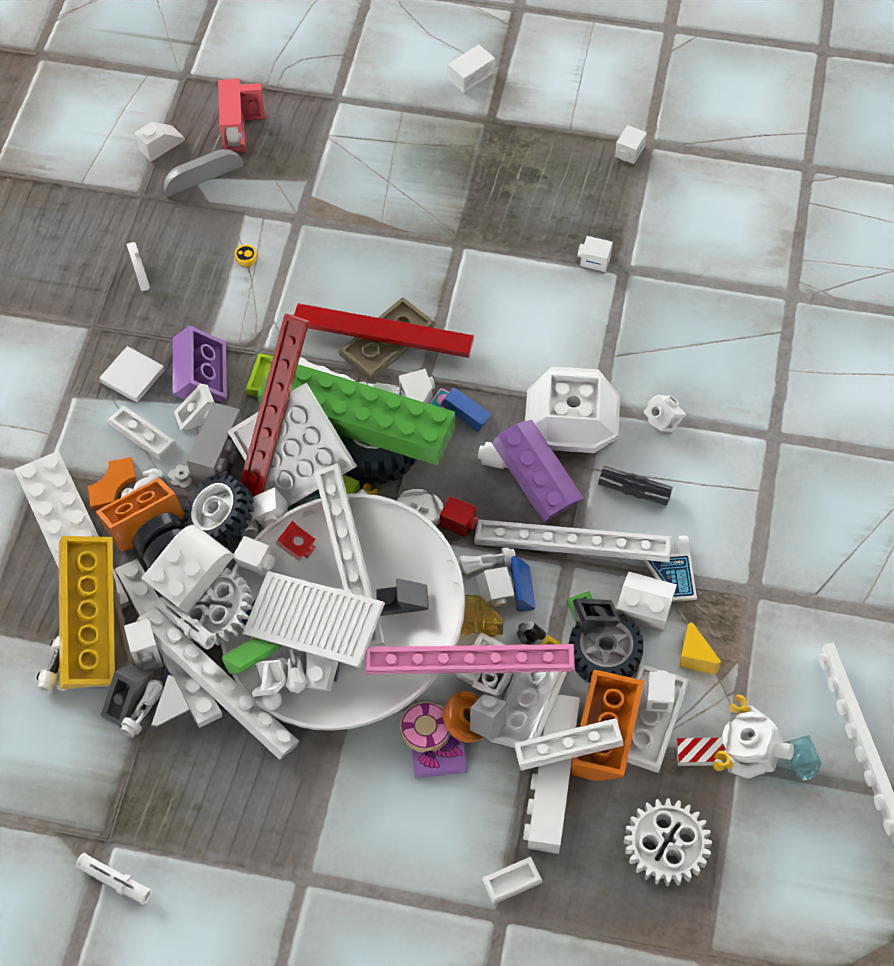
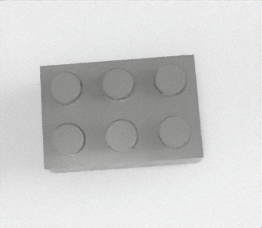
(214, 448)

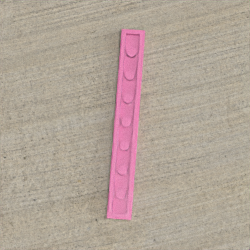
(469, 659)

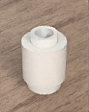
(490, 457)

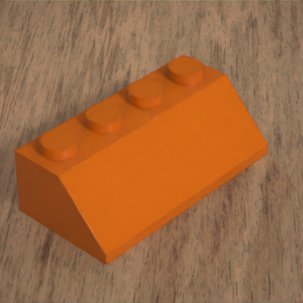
(609, 698)

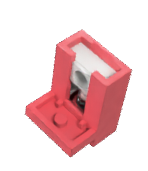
(235, 106)

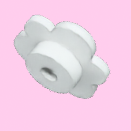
(180, 476)

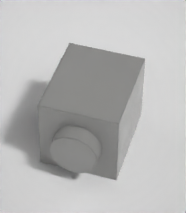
(488, 716)

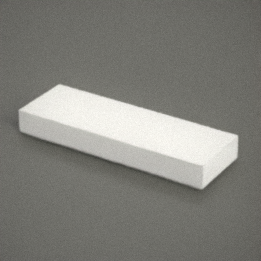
(142, 433)

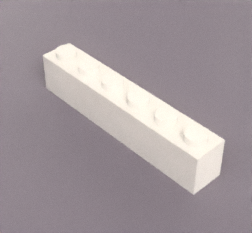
(551, 784)

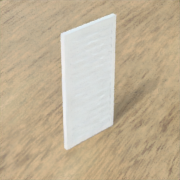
(314, 618)

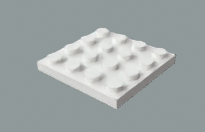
(303, 446)

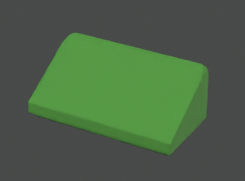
(248, 655)

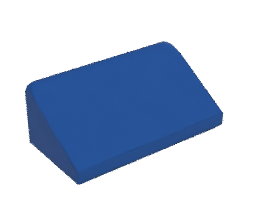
(466, 409)
(522, 585)

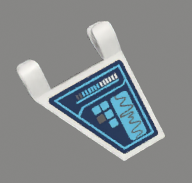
(677, 571)

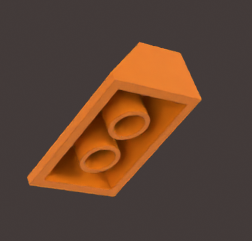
(131, 511)

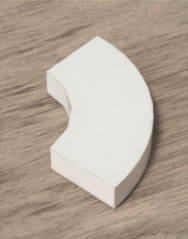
(138, 266)

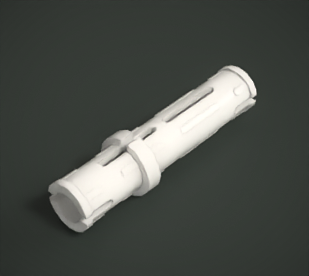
(192, 628)
(138, 892)

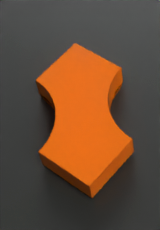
(119, 474)

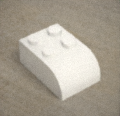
(188, 567)

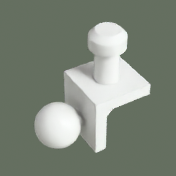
(272, 680)

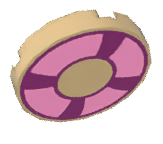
(424, 727)

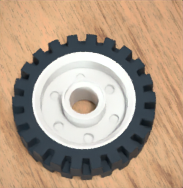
(220, 508)

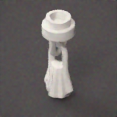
(472, 563)
(296, 679)
(152, 695)

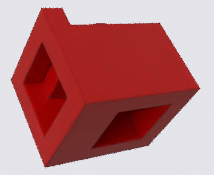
(286, 542)

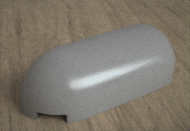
(201, 170)

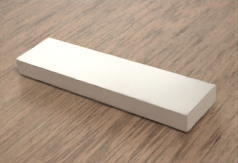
(568, 744)

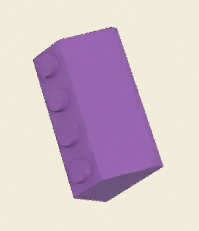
(537, 469)

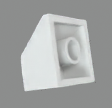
(646, 600)

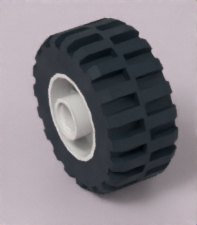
(375, 463)

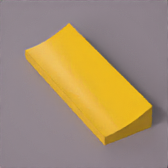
(86, 612)

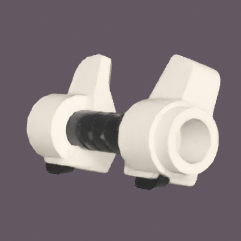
(49, 678)

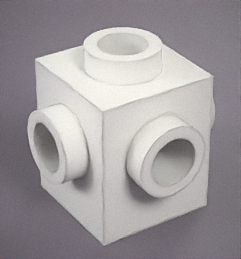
(664, 413)

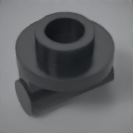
(530, 632)

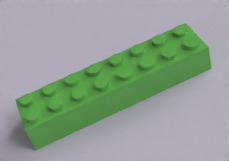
(379, 415)

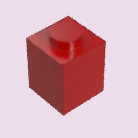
(458, 517)

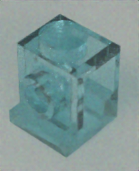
(805, 758)

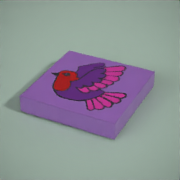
(445, 761)

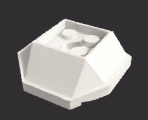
(577, 429)

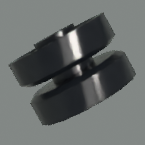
(155, 536)

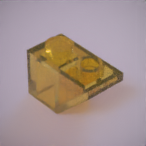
(480, 618)

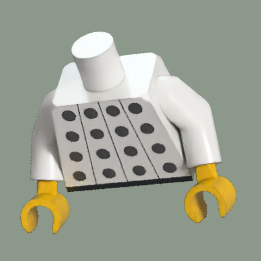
(753, 769)

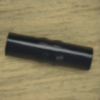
(635, 485)

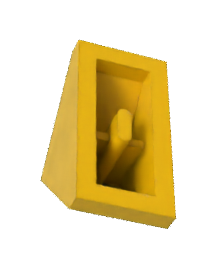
(697, 653)

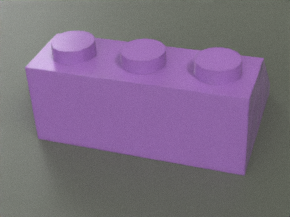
(199, 360)

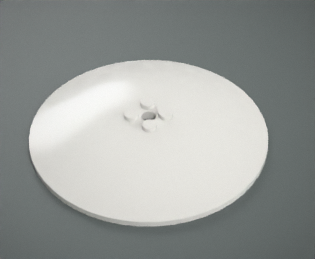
(394, 546)

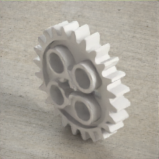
(217, 605)
(688, 853)

